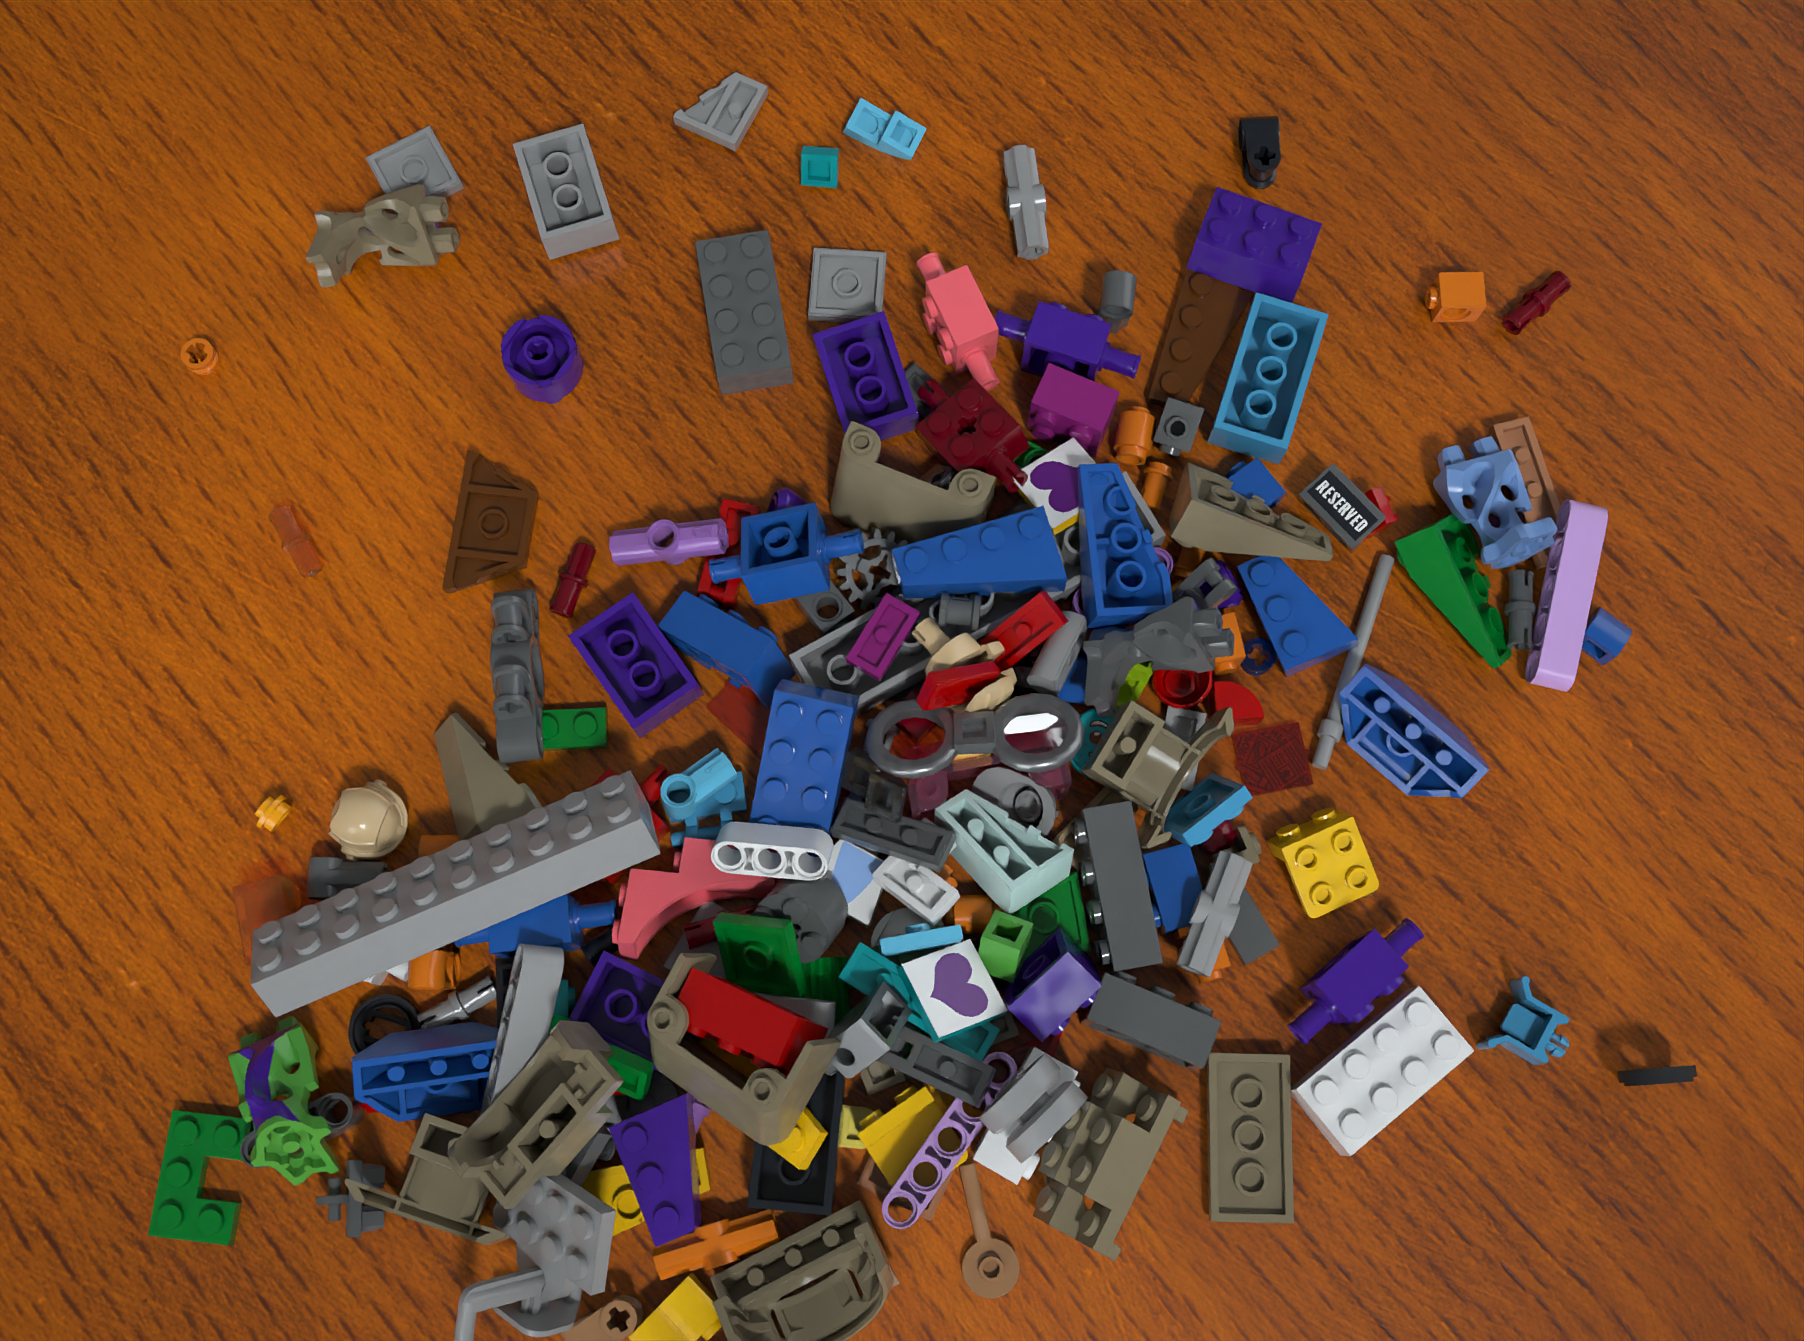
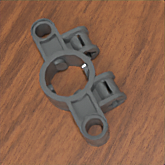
(517, 676)

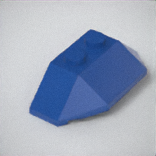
(1407, 737)
(426, 1071)

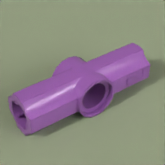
(689, 540)

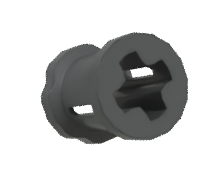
(959, 611)

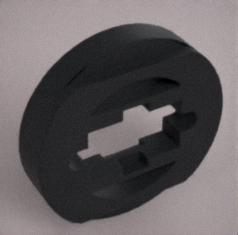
(370, 1009)
(1657, 1075)

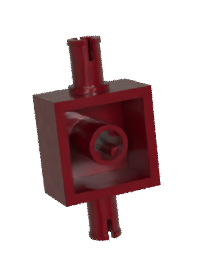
(972, 432)

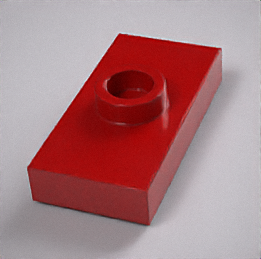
(956, 685)

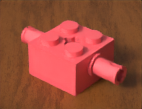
(959, 320)

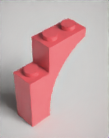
(658, 897)

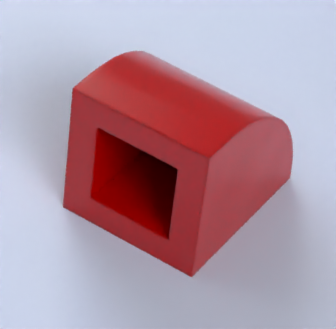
(1244, 704)

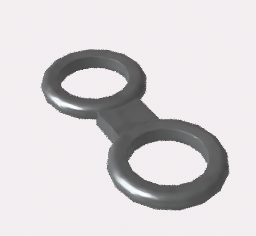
(976, 735)

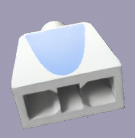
(852, 872)

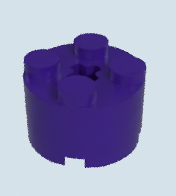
(542, 358)

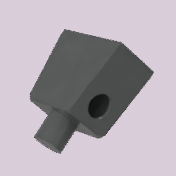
(860, 1039)

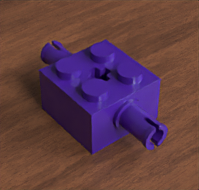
(1066, 341)
(1354, 978)

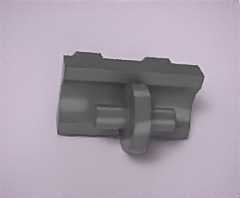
(358, 1217)

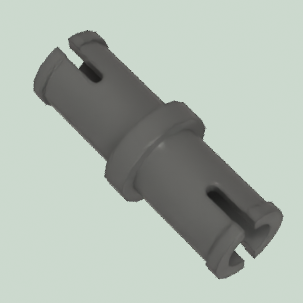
(1520, 610)

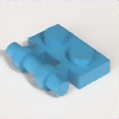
(723, 803)

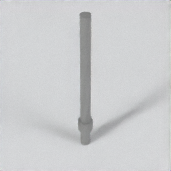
(1331, 727)

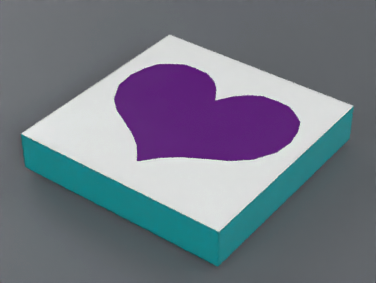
(952, 990)

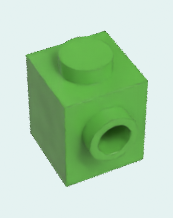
(1005, 945)

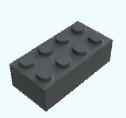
(744, 312)
(1117, 887)

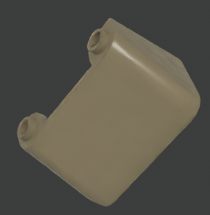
(884, 498)

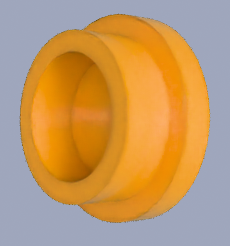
(272, 813)

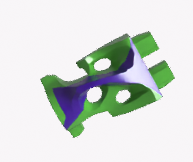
(282, 1127)

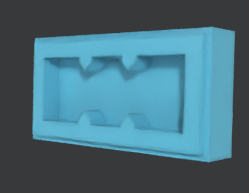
(919, 938)

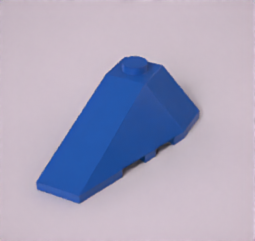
(1117, 559)

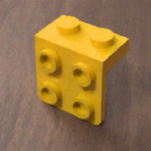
(1325, 861)
(901, 1132)

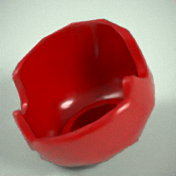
(1181, 688)

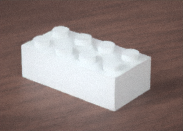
(1380, 1071)

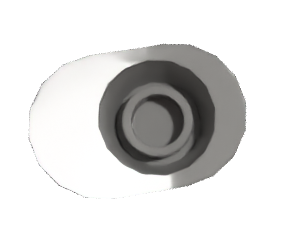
(1019, 797)

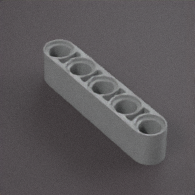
(525, 1014)

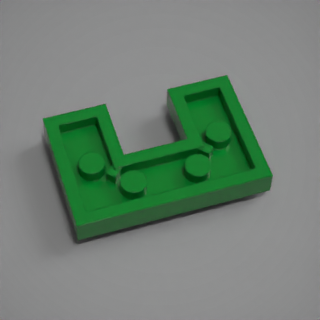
(178, 1203)

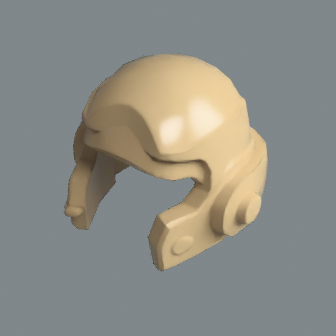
(369, 821)

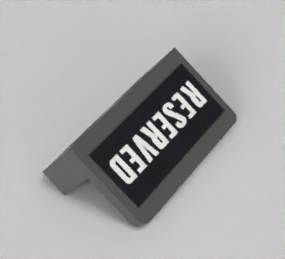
(1341, 507)

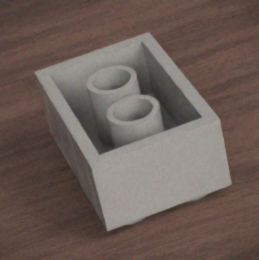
(565, 191)

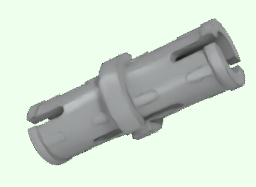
(459, 1004)

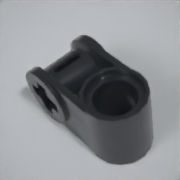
(1259, 149)

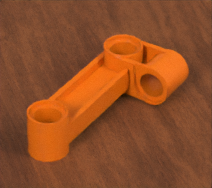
(440, 967)

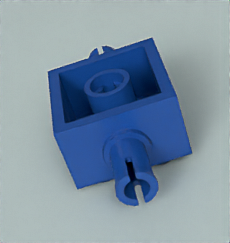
(785, 554)
(549, 924)

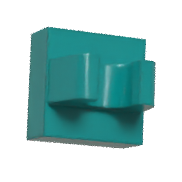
(819, 166)

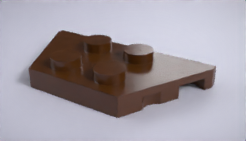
(490, 526)

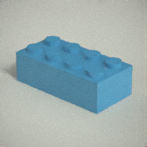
(1268, 378)

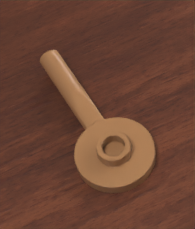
(989, 1263)

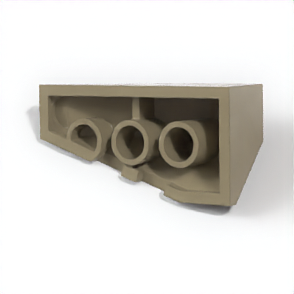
(1221, 520)
(476, 784)

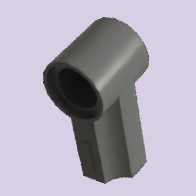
(1117, 298)
(331, 875)

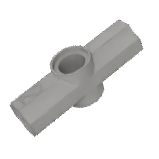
(1025, 202)
(1214, 914)

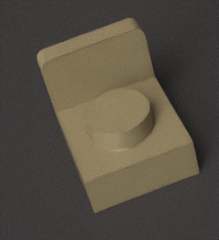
(1247, 846)

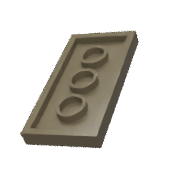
(1249, 1138)

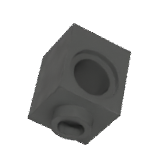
(812, 603)

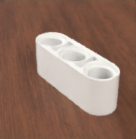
(756, 860)

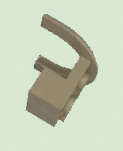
(1150, 763)
(433, 1189)

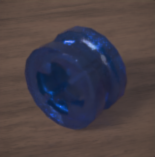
(1265, 649)

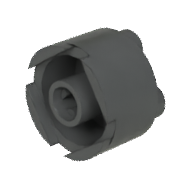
(815, 910)

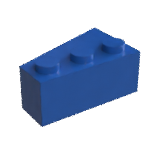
(1293, 615)
(726, 644)

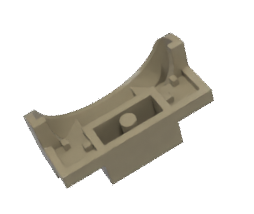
(540, 1115)
(1103, 1159)

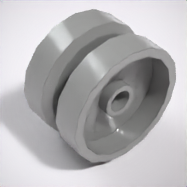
(1027, 1101)

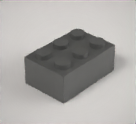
(1152, 1020)

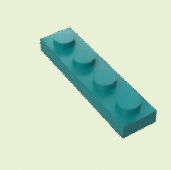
(869, 969)

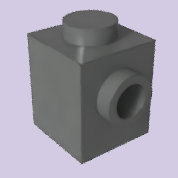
(1177, 427)

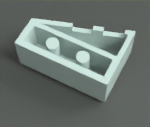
(1000, 854)

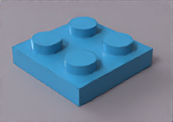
(1204, 808)

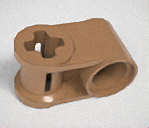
(602, 1325)

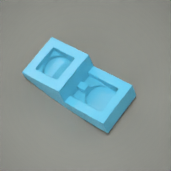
(884, 132)

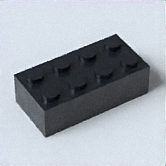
(782, 1186)

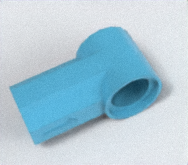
(699, 782)

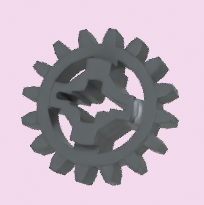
(869, 583)

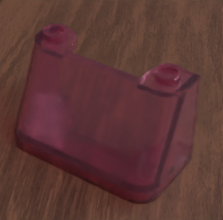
(931, 791)

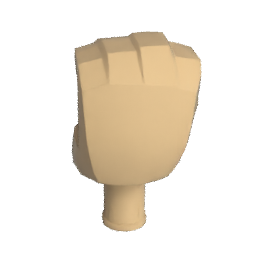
(965, 651)

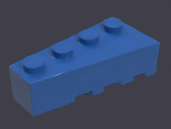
(983, 559)

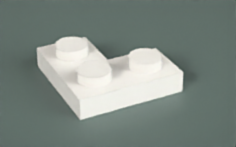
(917, 887)

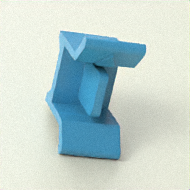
(1531, 1025)

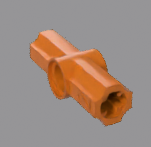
(716, 1244)

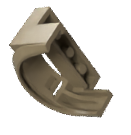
(822, 1312)

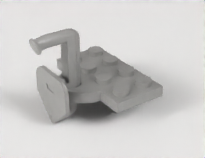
(560, 1251)

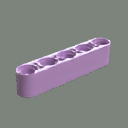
(1566, 595)
(942, 1160)

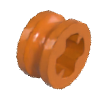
(196, 345)

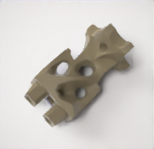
(411, 232)

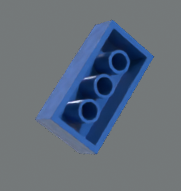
(804, 757)

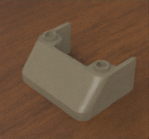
(761, 1105)

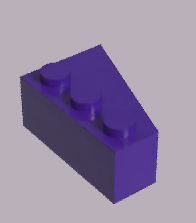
(662, 1167)

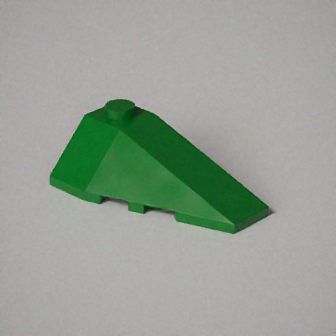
(1445, 568)

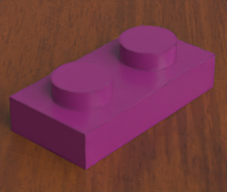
(883, 637)

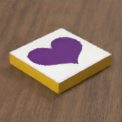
(1054, 484)

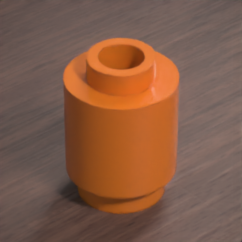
(1134, 436)
(972, 913)

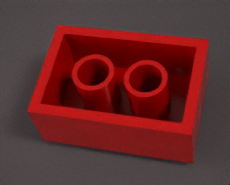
(746, 1022)

